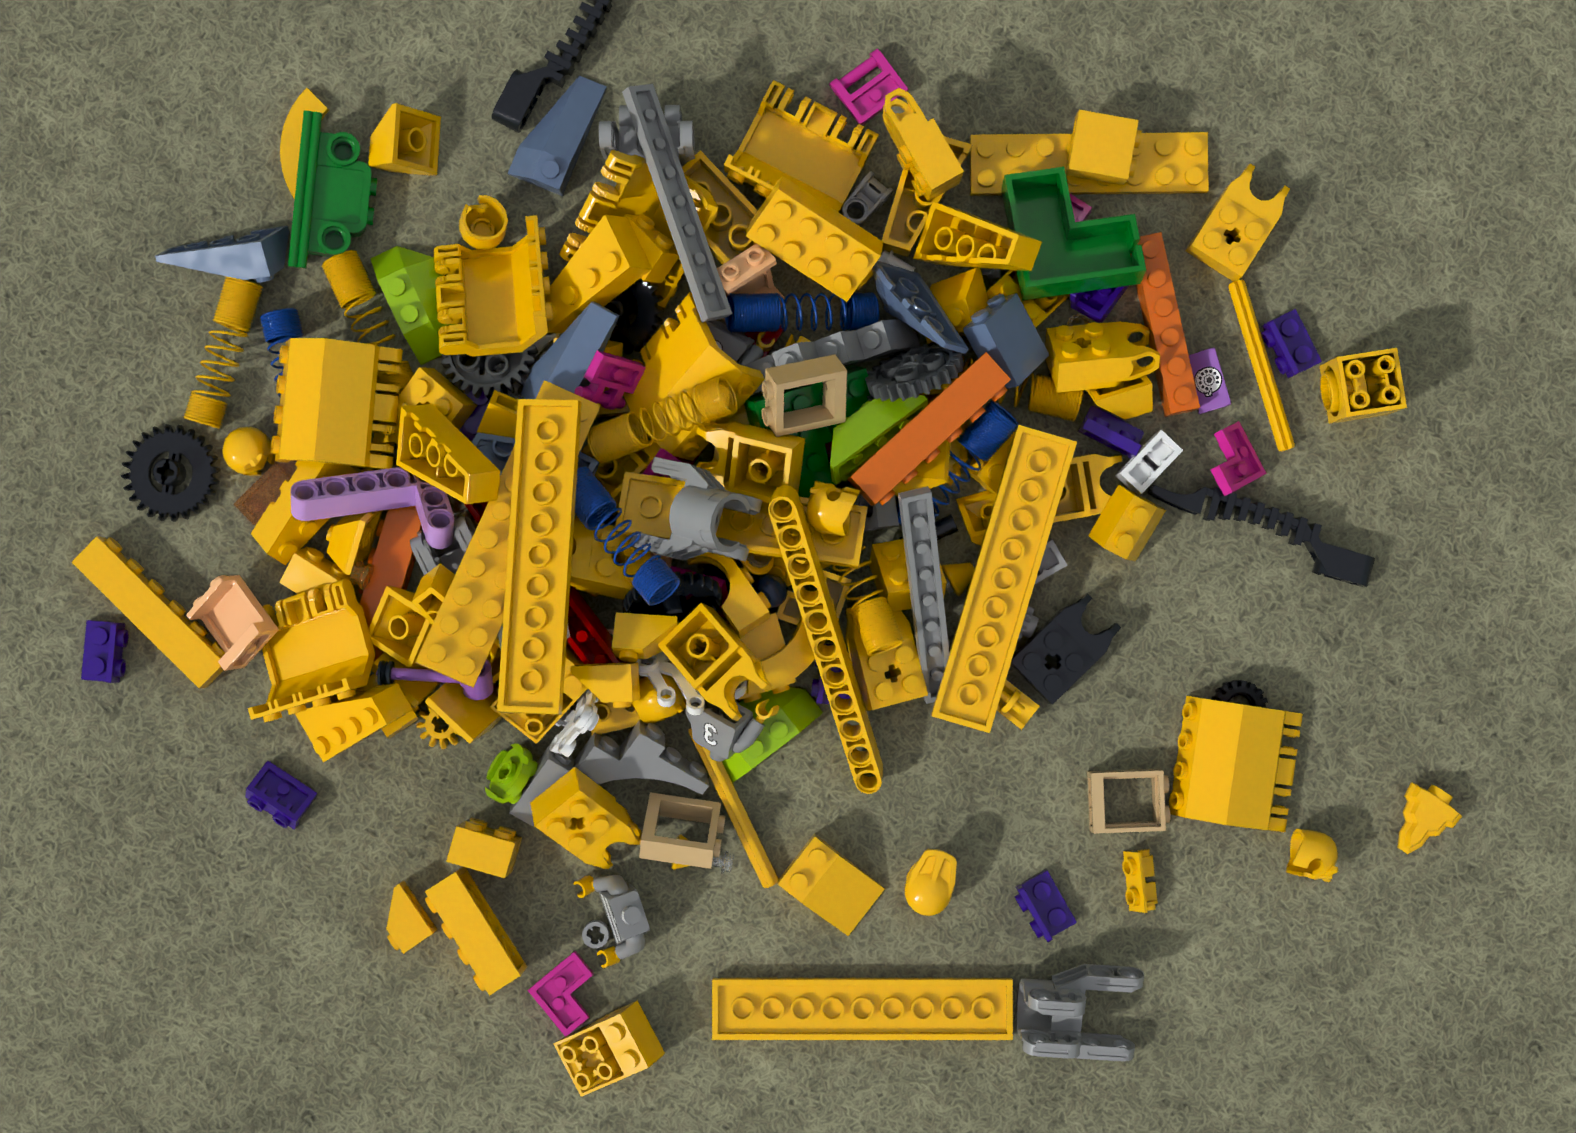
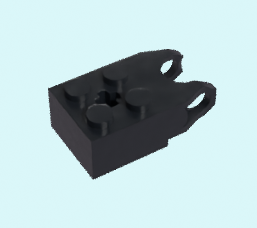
(1070, 643)

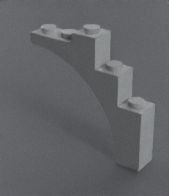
(850, 347)
(602, 760)

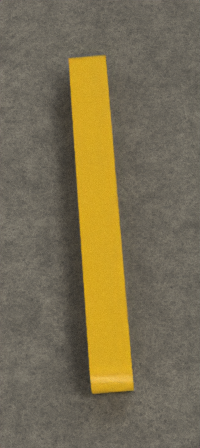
(826, 629)

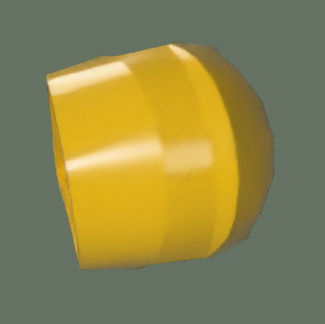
(931, 882)

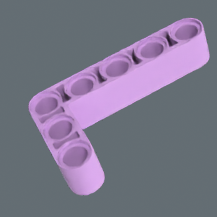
(376, 492)

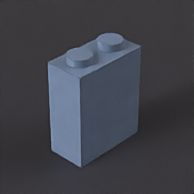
(1008, 337)

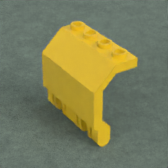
(800, 150)
(635, 196)
(493, 295)
(676, 362)
(333, 401)
(315, 650)
(1232, 764)

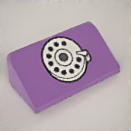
(1209, 381)

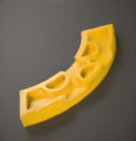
(291, 135)
(789, 661)

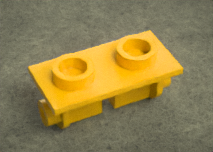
(1140, 895)

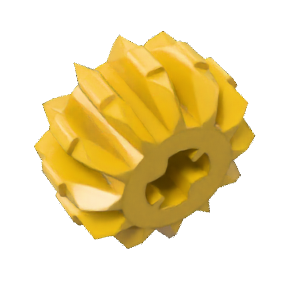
(432, 730)

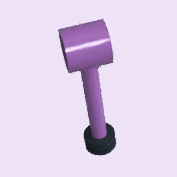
(483, 688)

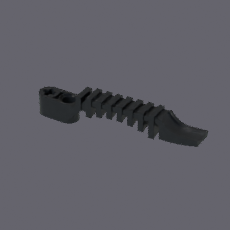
(522, 88)
(1328, 559)

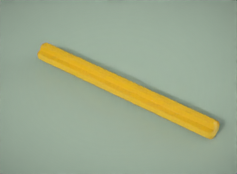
(1261, 365)
(738, 817)

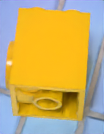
(1362, 385)

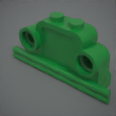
(329, 193)

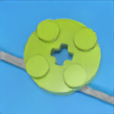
(510, 774)

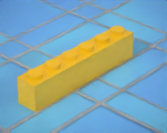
(150, 610)

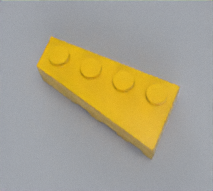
(967, 240)
(350, 720)

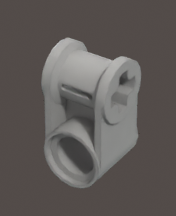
(867, 197)

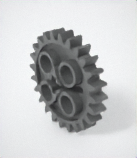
(914, 372)
(470, 377)

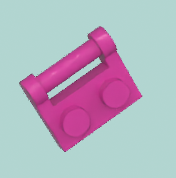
(870, 98)

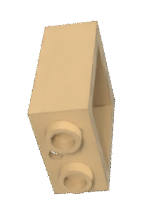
(802, 373)
(1096, 805)
(678, 850)

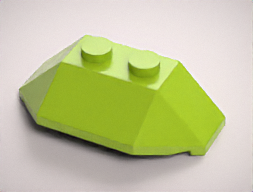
(411, 293)
(868, 431)
(794, 715)

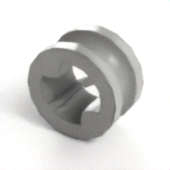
(588, 938)

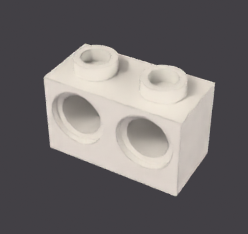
(1149, 462)

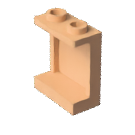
(749, 273)
(234, 620)

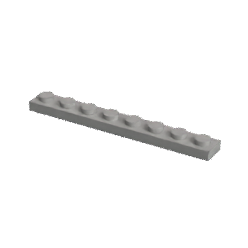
(677, 202)
(925, 585)

